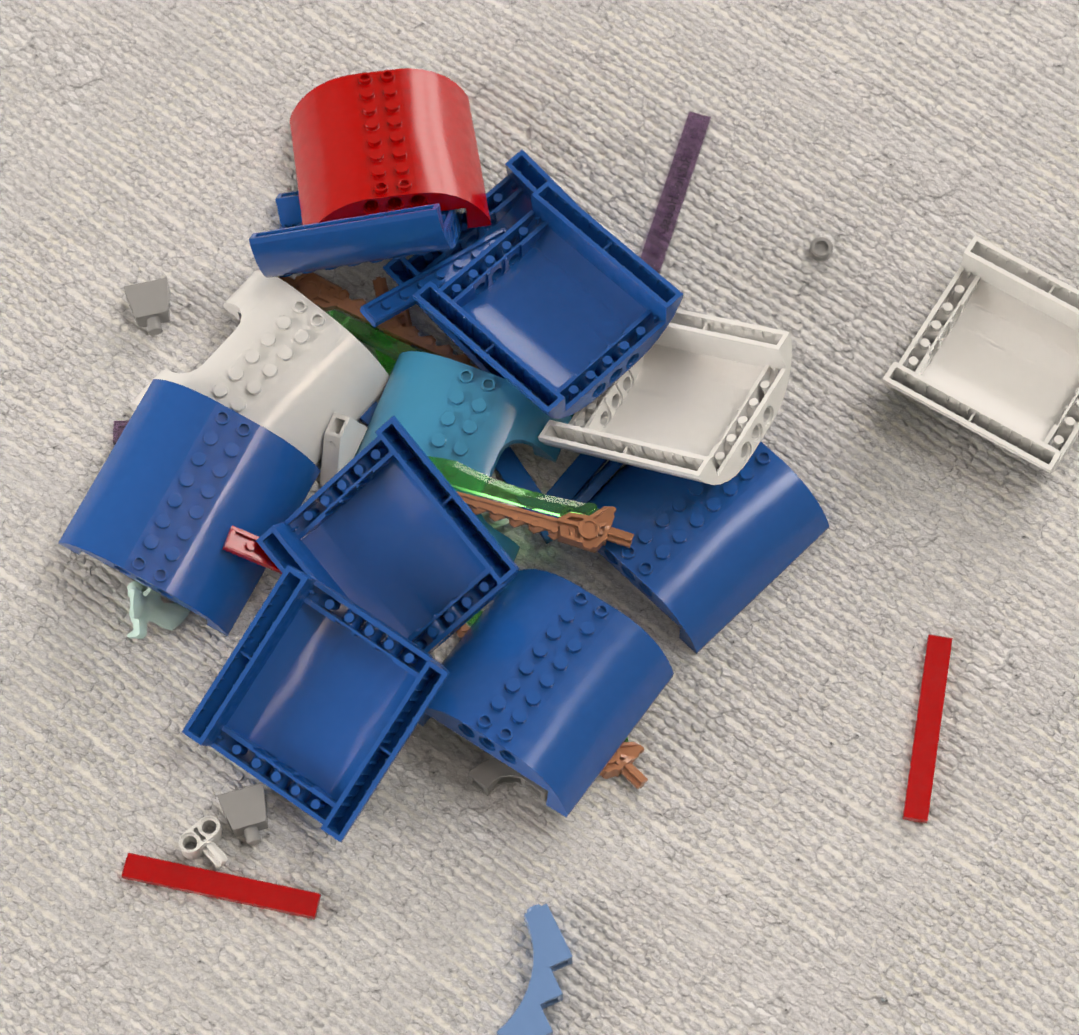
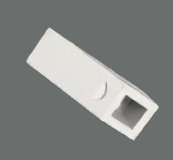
(340, 445)

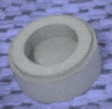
(821, 249)

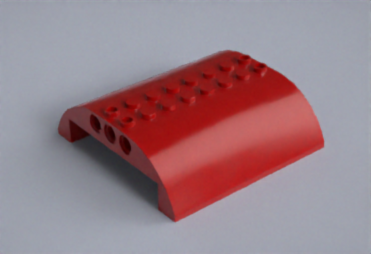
(386, 147)

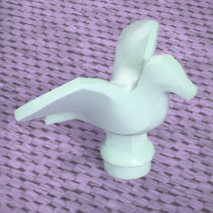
(148, 606)

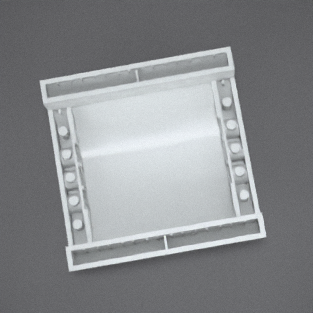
(1000, 356)
(689, 402)

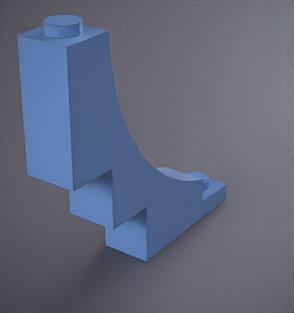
(543, 991)

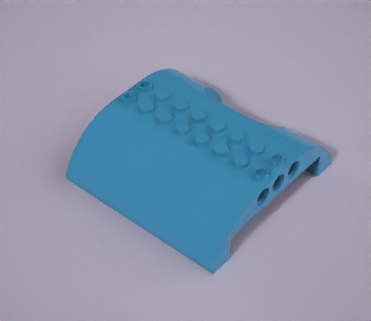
(460, 416)

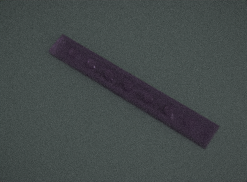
(675, 190)

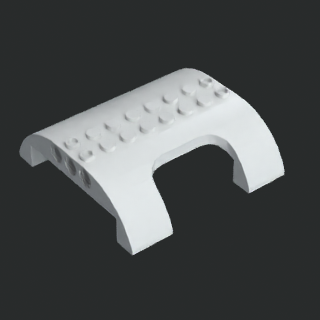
(286, 366)

